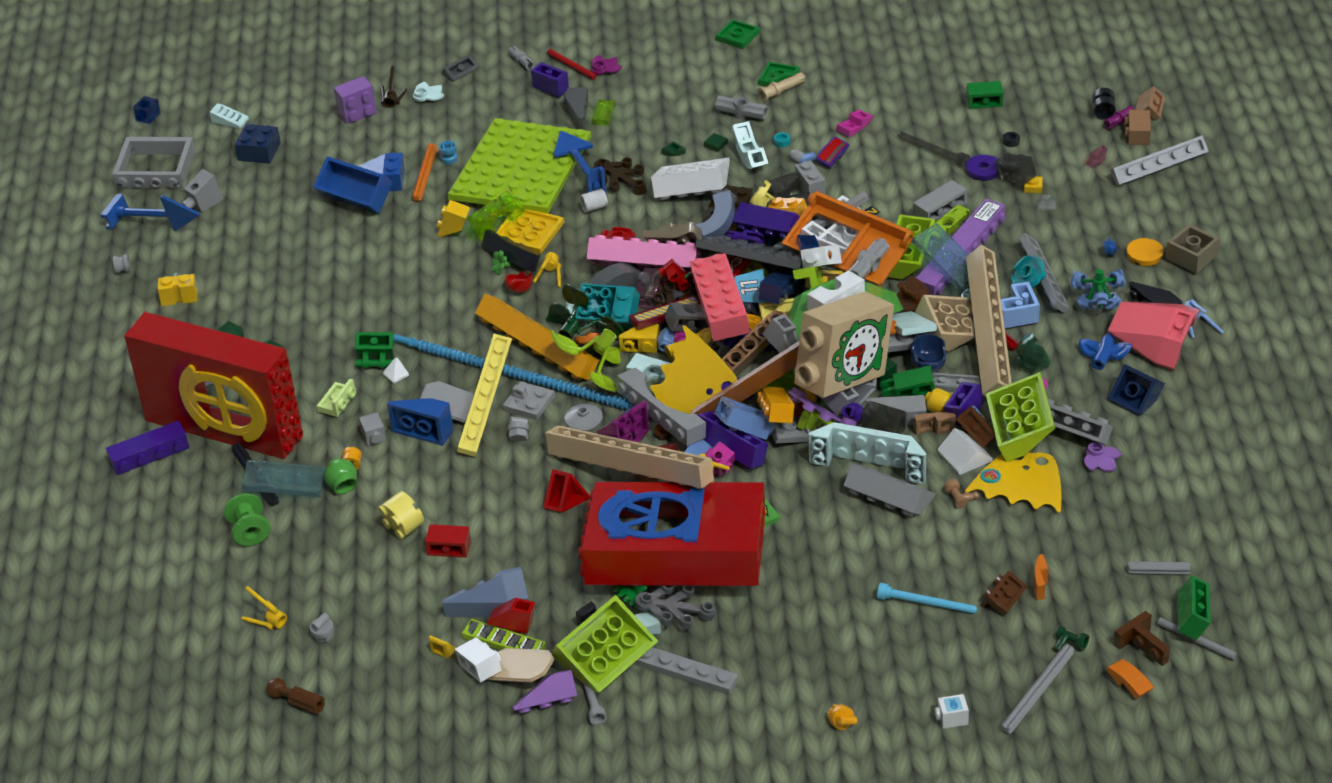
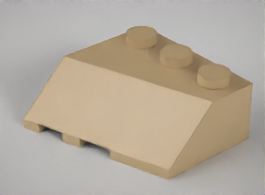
(952, 318)

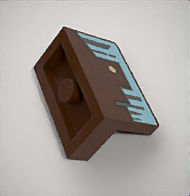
(977, 426)

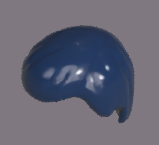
(928, 351)

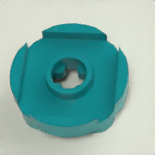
(1035, 274)

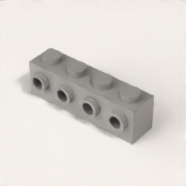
(1080, 423)

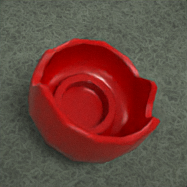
(518, 283)

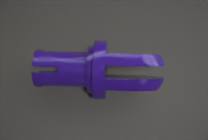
(750, 236)
(853, 411)

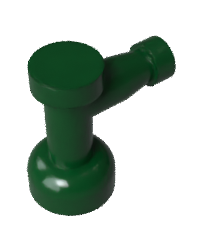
(1081, 640)

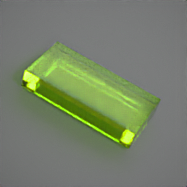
(603, 112)

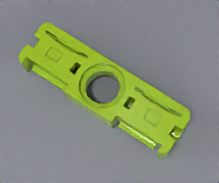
(954, 217)

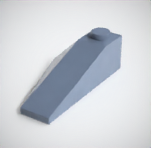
(487, 595)

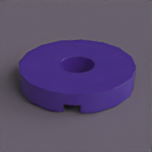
(975, 168)

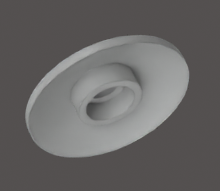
(583, 417)

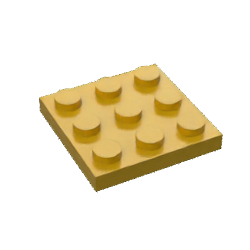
(532, 229)

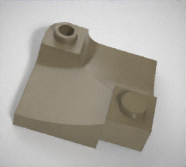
(682, 233)

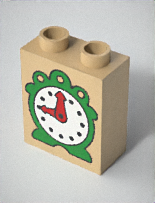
(843, 344)

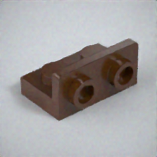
(1005, 592)

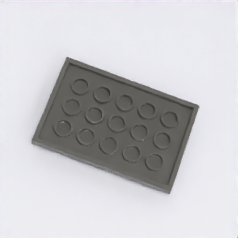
(752, 251)

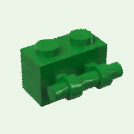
(374, 349)

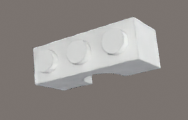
(845, 286)

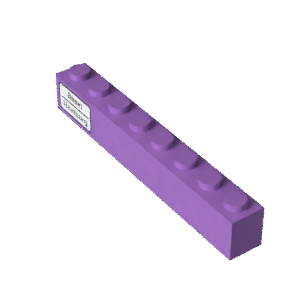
(969, 236)

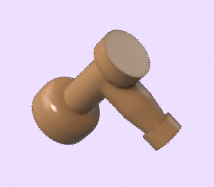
(952, 487)

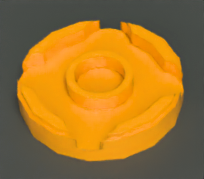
(1145, 251)

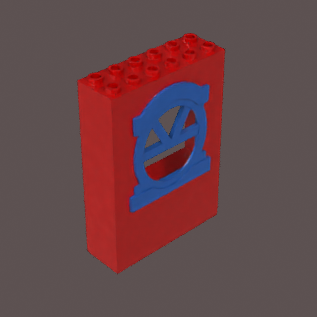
(711, 548)

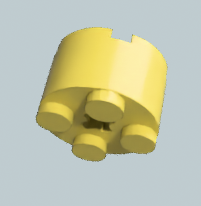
(401, 514)

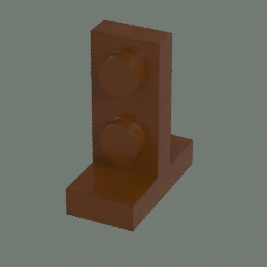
(1138, 632)

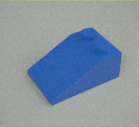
(389, 165)
(421, 419)

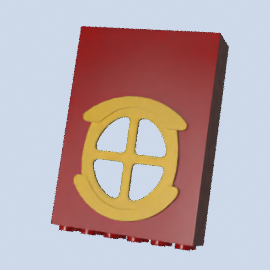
(178, 357)

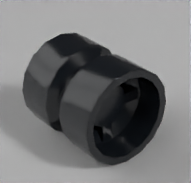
(1103, 103)

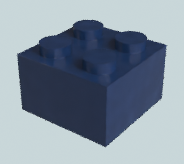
(257, 143)

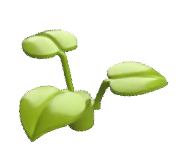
(603, 347)

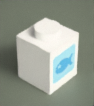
(952, 711)

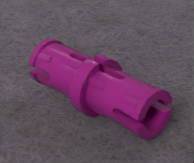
(1117, 118)

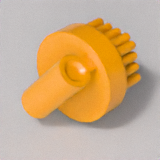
(841, 716)

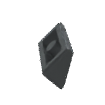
(459, 68)

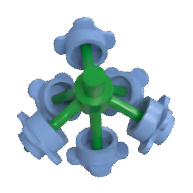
(1096, 288)

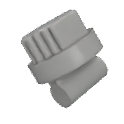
(518, 429)
(322, 628)

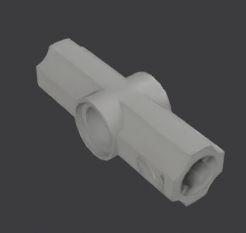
(741, 107)
(869, 259)

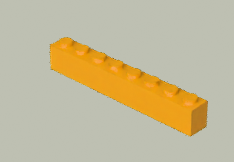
(535, 336)

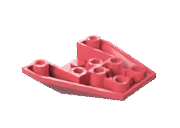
(1154, 329)

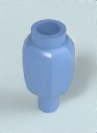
(665, 338)

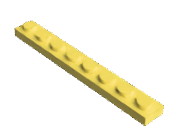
(484, 395)

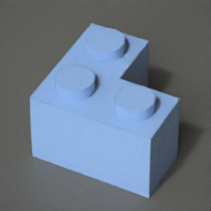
(1021, 307)

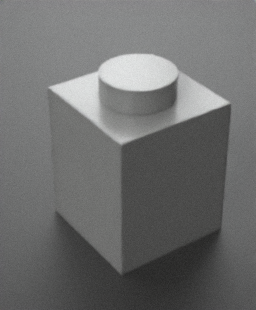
(372, 429)

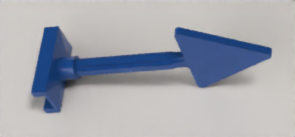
(572, 145)
(176, 213)

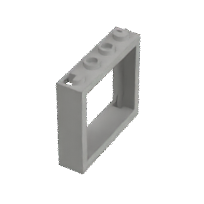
(154, 146)

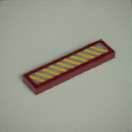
(657, 314)

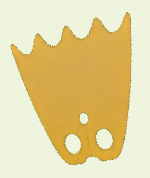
(691, 374)
(1038, 484)

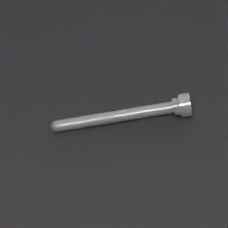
(596, 713)

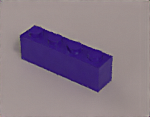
(765, 220)
(147, 447)
(747, 447)

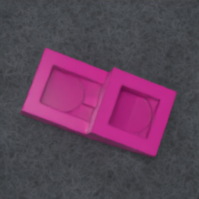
(856, 122)

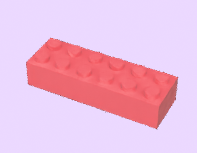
(719, 297)

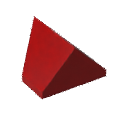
(564, 492)

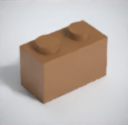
(1138, 127)

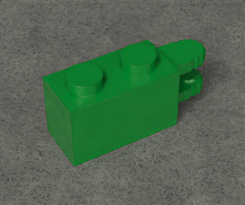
(909, 383)

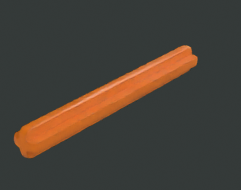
(424, 172)

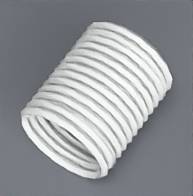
(593, 200)

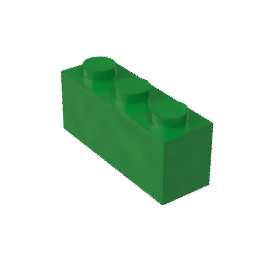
(1194, 607)

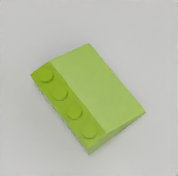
(1020, 416)
(604, 645)

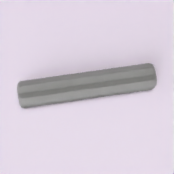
(1148, 567)

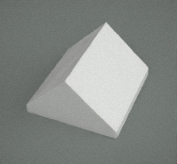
(963, 452)

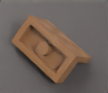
(1151, 100)

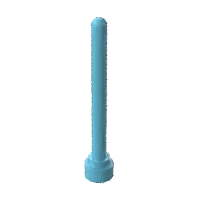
(886, 592)

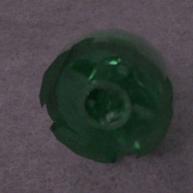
(1031, 354)

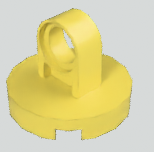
(761, 196)

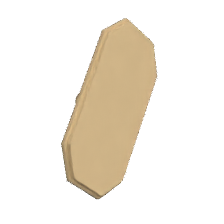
(523, 665)

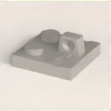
(528, 400)

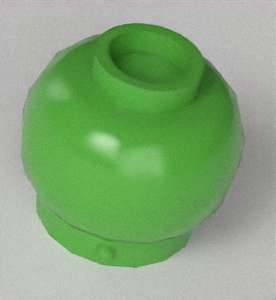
(341, 475)

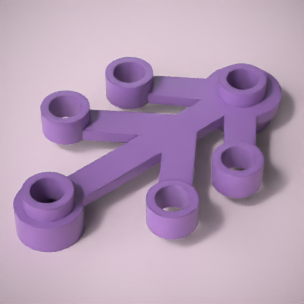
(799, 395)

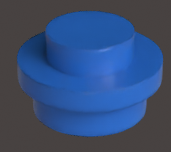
(1110, 247)

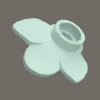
(424, 92)

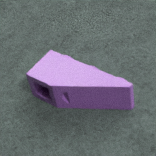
(552, 688)

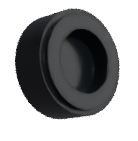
(1011, 139)

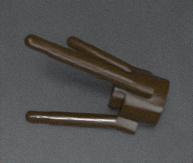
(390, 97)

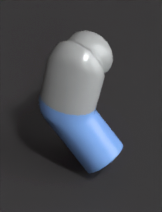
(800, 157)

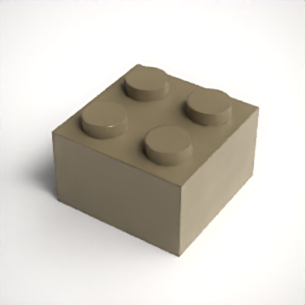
(1192, 248)

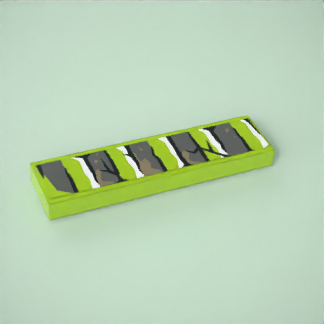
(499, 637)

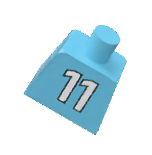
(749, 285)

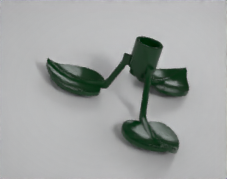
(561, 315)

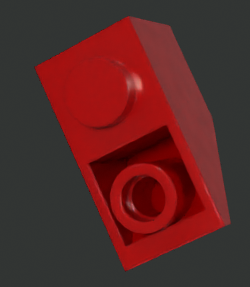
(513, 615)

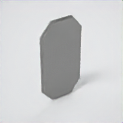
(459, 399)

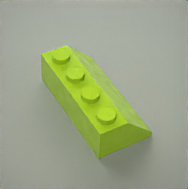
(912, 258)

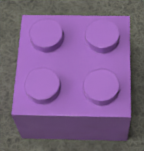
(355, 100)

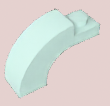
(746, 146)

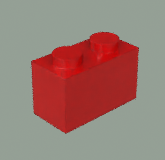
(448, 541)

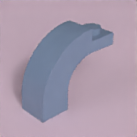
(722, 216)

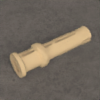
(775, 89)

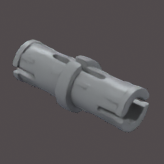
(521, 58)

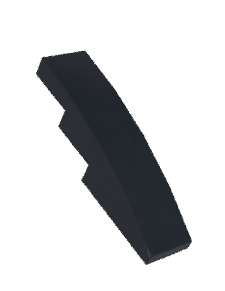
(515, 252)

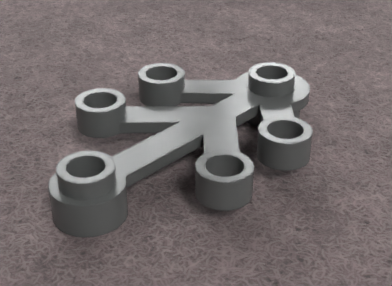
(651, 602)

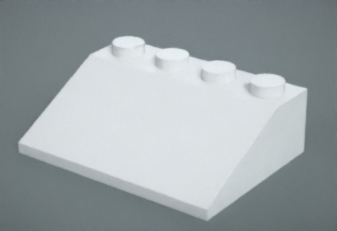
(690, 178)

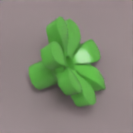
(499, 262)

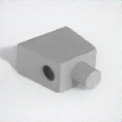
(202, 192)

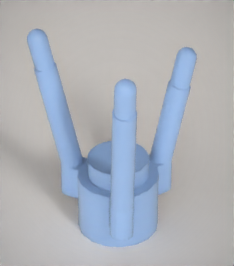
(1191, 303)

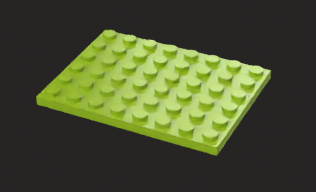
(518, 159)

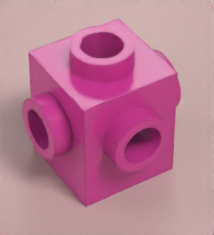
(722, 455)

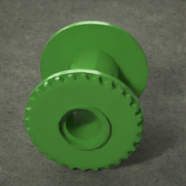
(245, 514)

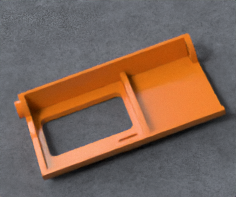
(868, 227)

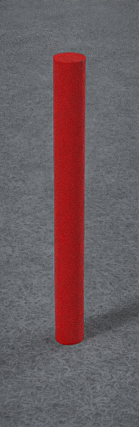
(572, 64)

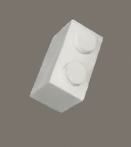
(478, 659)

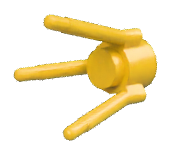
(550, 263)
(274, 617)

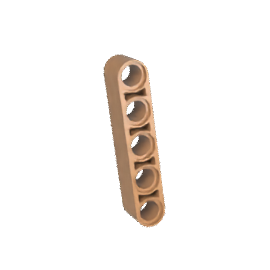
(751, 338)

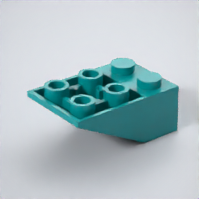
(610, 301)

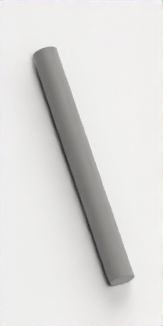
(1201, 640)

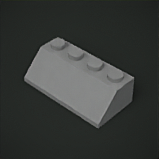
(887, 489)

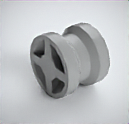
(121, 264)

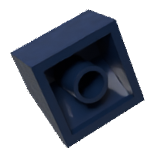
(1135, 390)

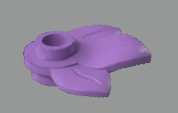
(1101, 457)

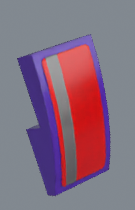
(832, 151)

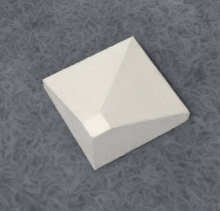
(395, 371)

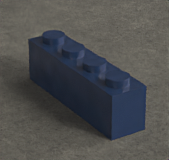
(779, 285)

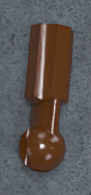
(296, 696)

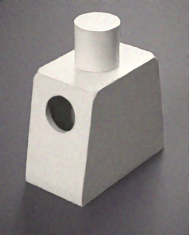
(819, 256)

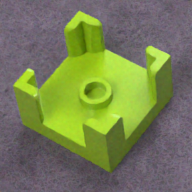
(813, 273)

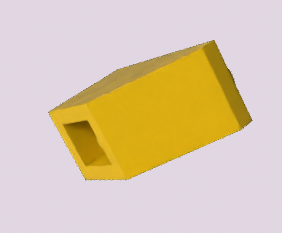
(453, 219)
(640, 340)

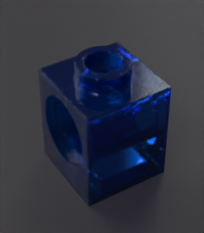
(146, 109)

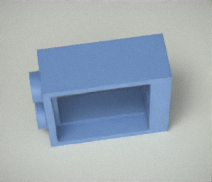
(743, 417)

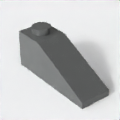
(577, 103)

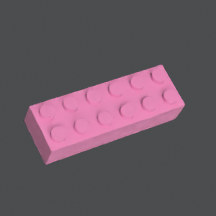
(640, 254)

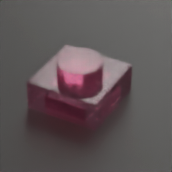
(1097, 156)

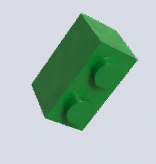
(984, 94)

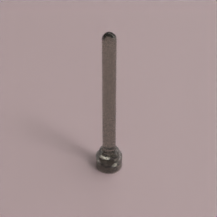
(959, 158)

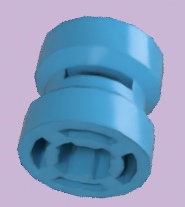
(448, 153)

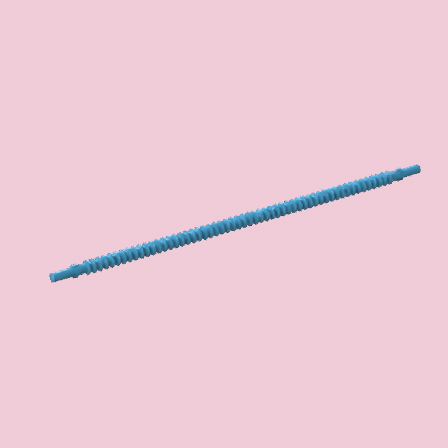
(516, 372)

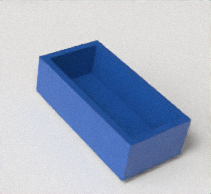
(353, 184)

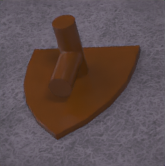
(911, 293)

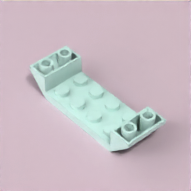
(868, 446)

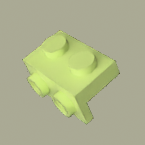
(337, 398)

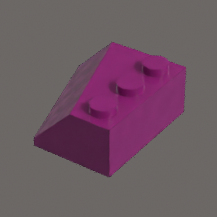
(629, 425)

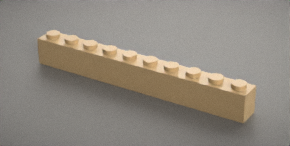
(988, 319)
(630, 456)

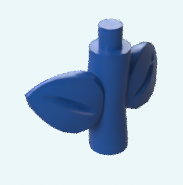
(1104, 350)

